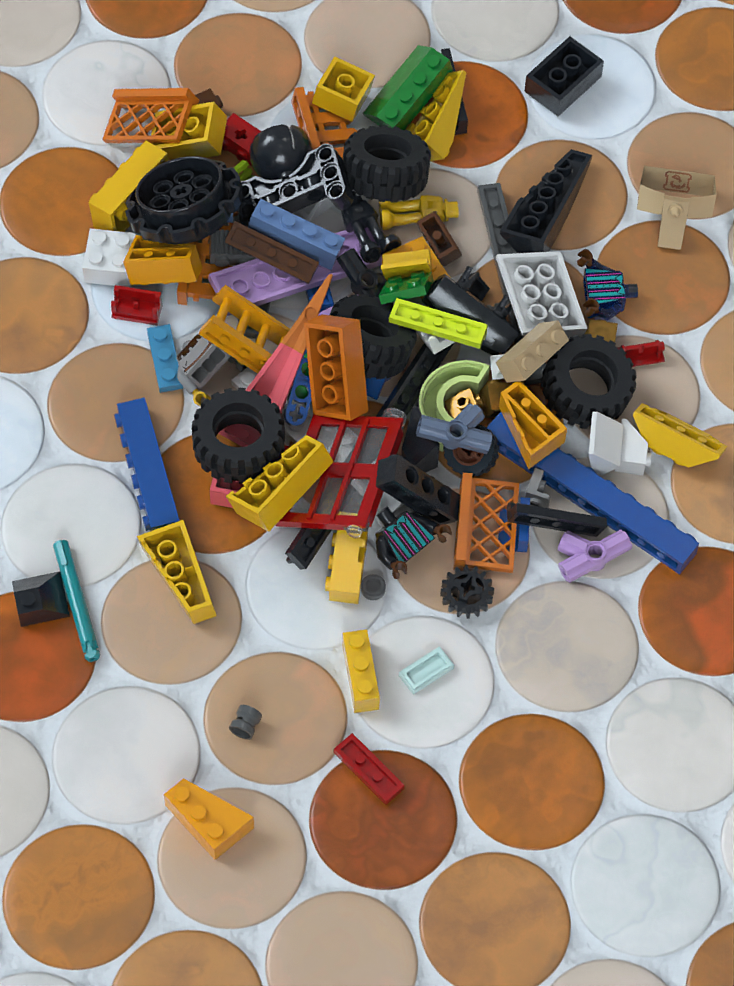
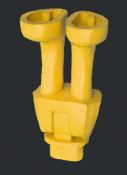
(424, 205)

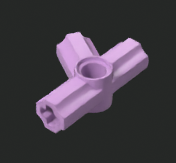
(580, 550)

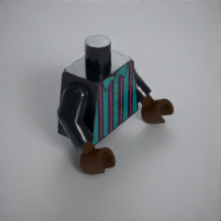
(404, 538)

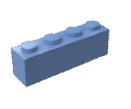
(297, 233)

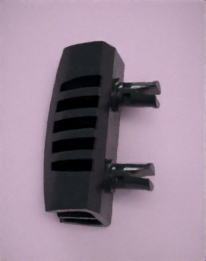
(457, 300)

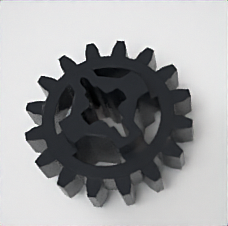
(474, 599)

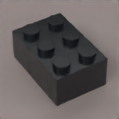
(564, 76)

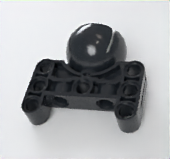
(293, 173)

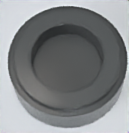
(373, 587)

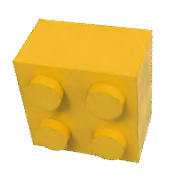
(343, 89)

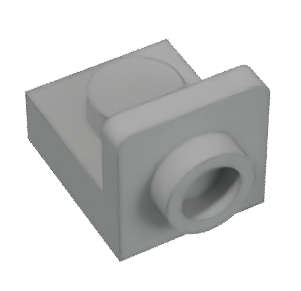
(536, 489)

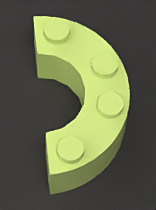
(448, 381)

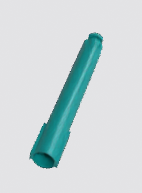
(76, 600)

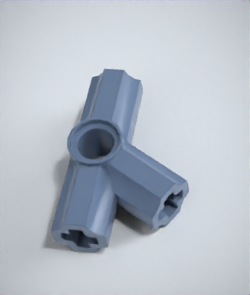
(463, 425)

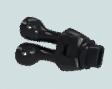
(362, 216)

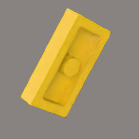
(406, 263)

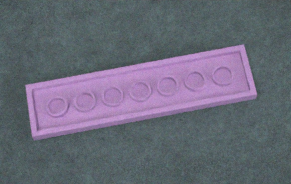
(264, 283)

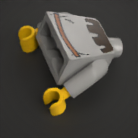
(197, 365)

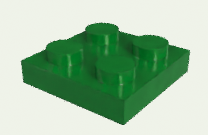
(408, 287)

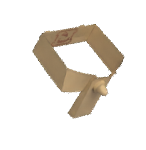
(675, 209)

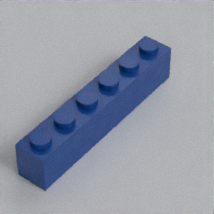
(147, 464)

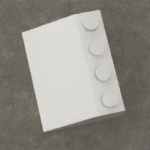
(541, 291)

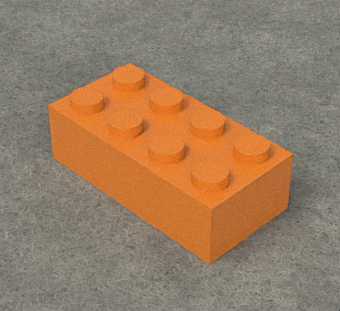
(336, 367)

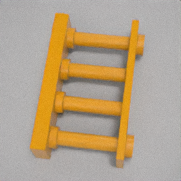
(234, 341)

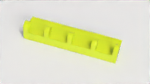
(438, 323)

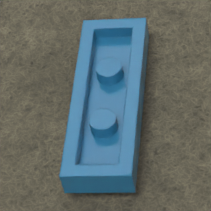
(164, 357)

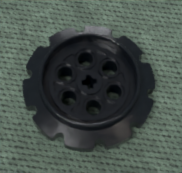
(184, 200)

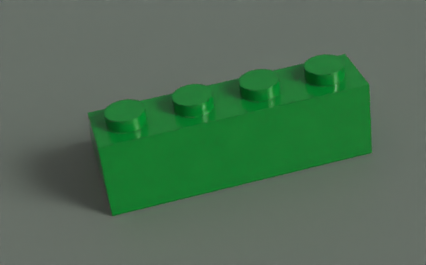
(409, 88)

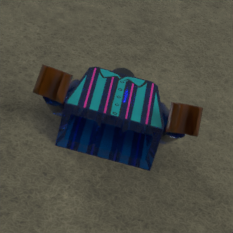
(603, 288)

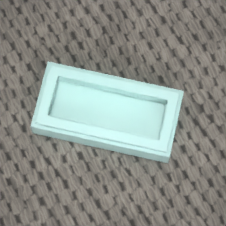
(426, 670)

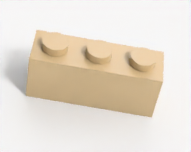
(532, 351)

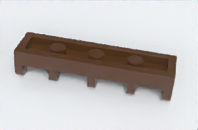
(271, 252)

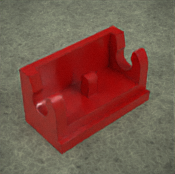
(136, 305)

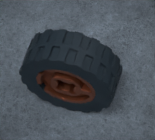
(471, 461)

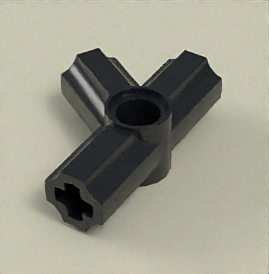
(357, 271)

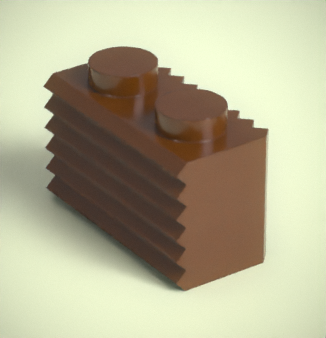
(439, 238)

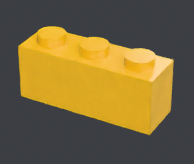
(360, 671)

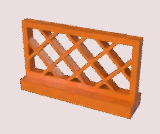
(153, 100)
(465, 524)

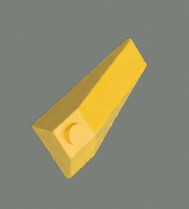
(440, 117)

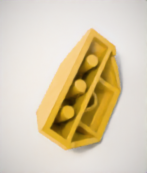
(676, 438)

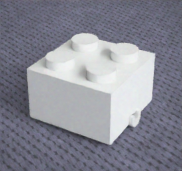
(105, 257)

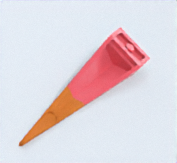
(281, 368)

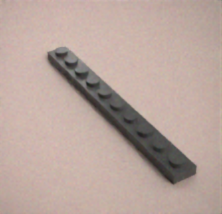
(495, 215)

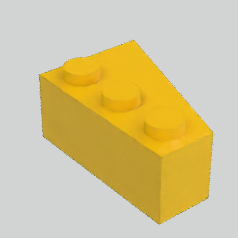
(346, 567)

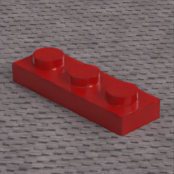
(369, 769)

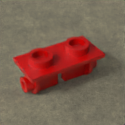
(645, 353)

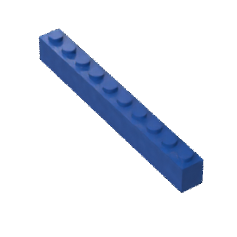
(604, 499)

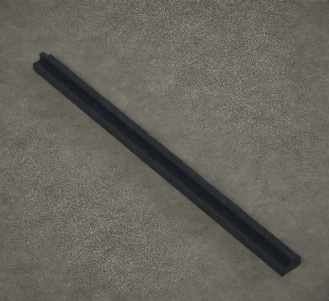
(403, 398)

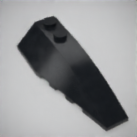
(543, 211)

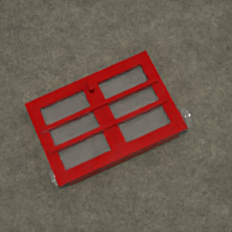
(347, 491)

